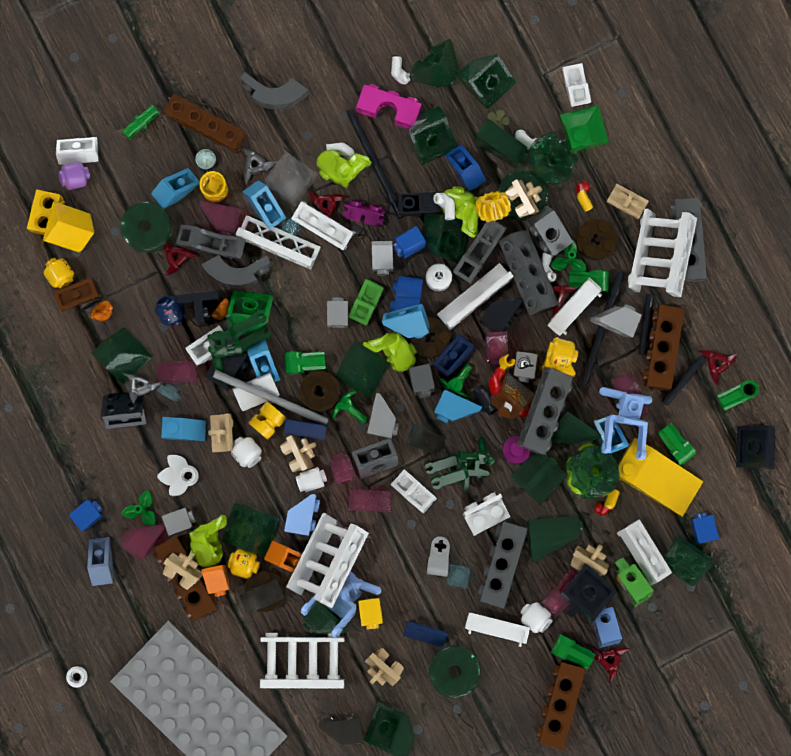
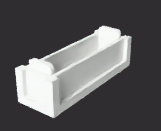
(322, 225)
(574, 306)
(645, 552)
(497, 628)

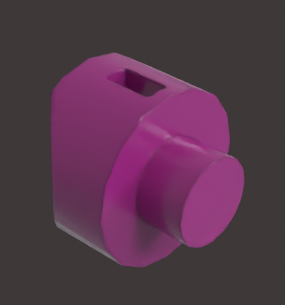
(514, 453)

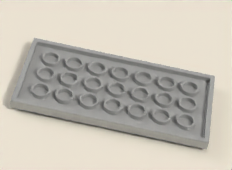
(195, 700)

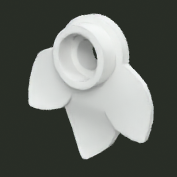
(176, 473)

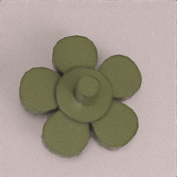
(498, 118)

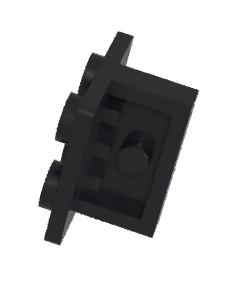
(121, 412)

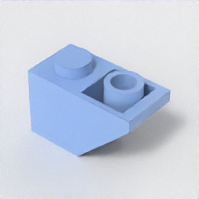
(300, 517)

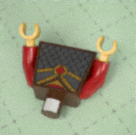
(509, 393)

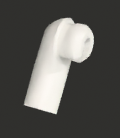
(397, 71)
(524, 138)
(346, 151)
(447, 203)
(546, 259)

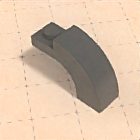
(274, 98)
(210, 243)
(480, 250)
(235, 277)

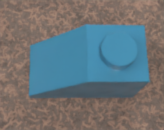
(175, 188)
(264, 204)
(408, 321)
(262, 360)
(454, 408)
(183, 429)
(618, 439)

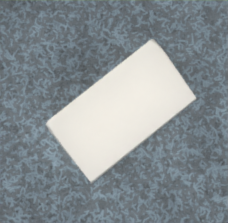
(77, 150)
(248, 400)

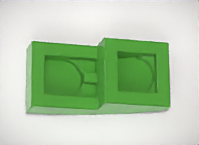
(366, 302)

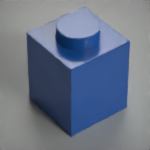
(86, 514)
(704, 528)

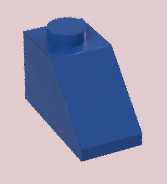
(465, 168)

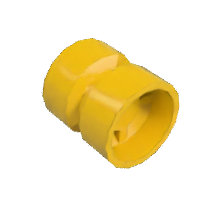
(213, 186)
(267, 420)

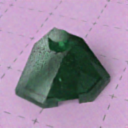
(438, 67)
(321, 620)

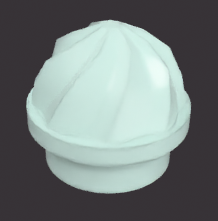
(205, 159)

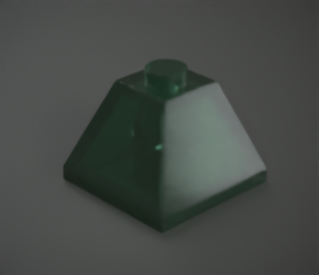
(486, 79)
(431, 135)
(445, 237)
(122, 354)
(362, 369)
(573, 431)
(390, 731)

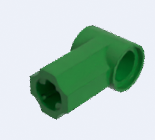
(577, 279)
(299, 362)
(736, 395)
(679, 449)
(569, 650)

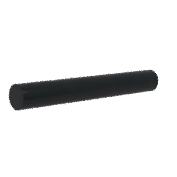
(646, 324)
(683, 380)

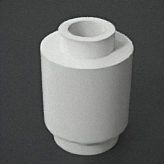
(311, 479)

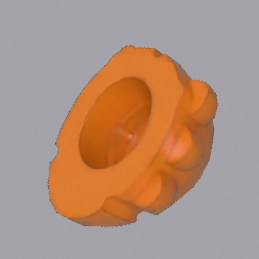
(222, 310)
(102, 311)

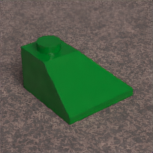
(584, 129)
(247, 304)

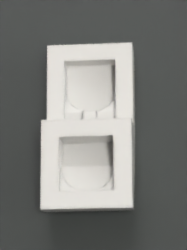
(576, 85)
(413, 491)

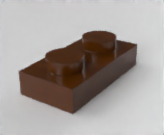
(76, 294)

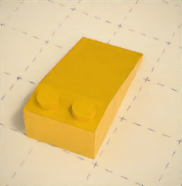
(659, 478)

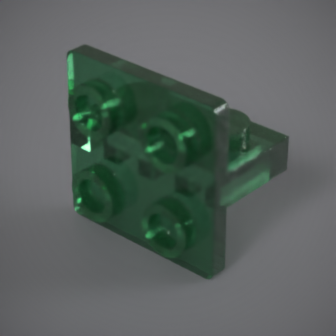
(539, 476)
(687, 561)

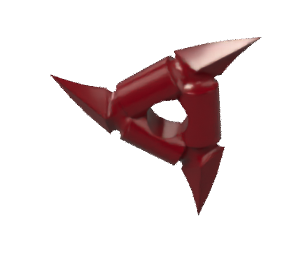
(332, 199)
(174, 264)
(562, 296)
(726, 362)
(601, 657)

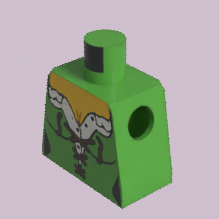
(638, 590)

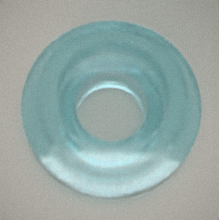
(291, 226)

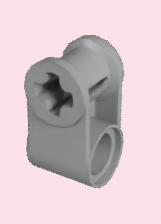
(438, 560)

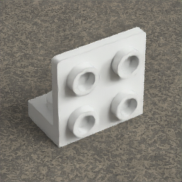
(486, 514)

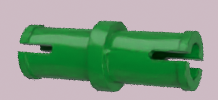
(140, 122)

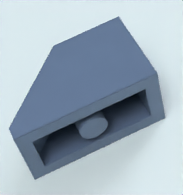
(100, 561)

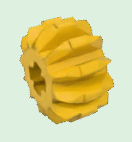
(493, 206)

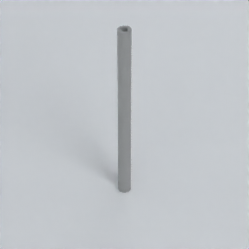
(270, 397)

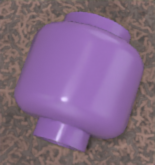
(73, 175)

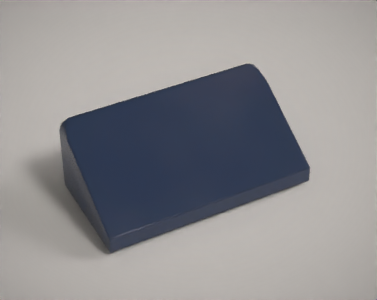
(454, 356)
(305, 429)
(425, 633)

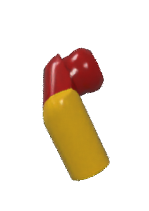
(581, 189)
(610, 503)

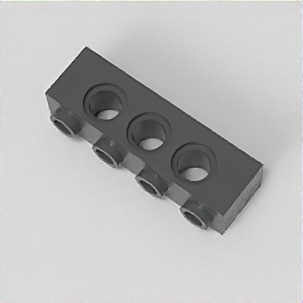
(528, 272)
(694, 272)
(528, 438)
(517, 536)

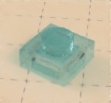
(169, 392)
(458, 576)

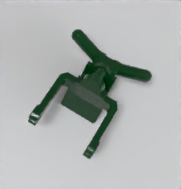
(220, 340)
(476, 468)

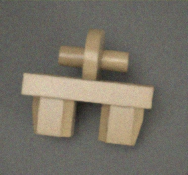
(627, 201)
(528, 205)
(221, 433)
(302, 451)
(591, 557)
(185, 567)
(381, 671)

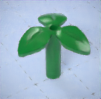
(570, 252)
(455, 384)
(346, 404)
(132, 511)

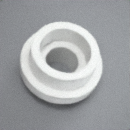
(70, 676)

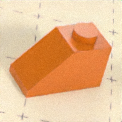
(283, 556)
(216, 580)

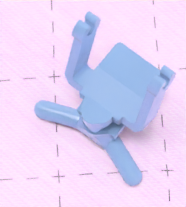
(629, 413)
(344, 603)

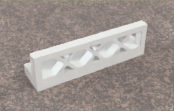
(273, 247)
(475, 296)

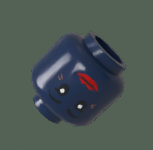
(169, 311)

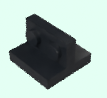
(200, 302)
(755, 447)
(587, 594)

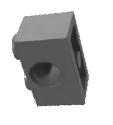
(558, 237)
(421, 381)
(375, 458)

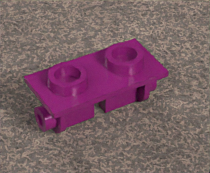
(357, 209)

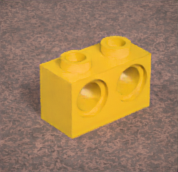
(39, 212)
(370, 613)

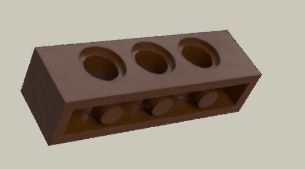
(204, 124)
(674, 318)
(193, 610)
(558, 738)

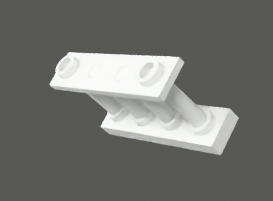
(677, 264)
(340, 567)
(271, 679)

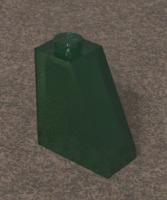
(501, 144)
(551, 534)

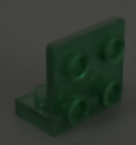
(250, 529)

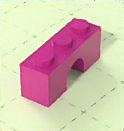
(373, 99)

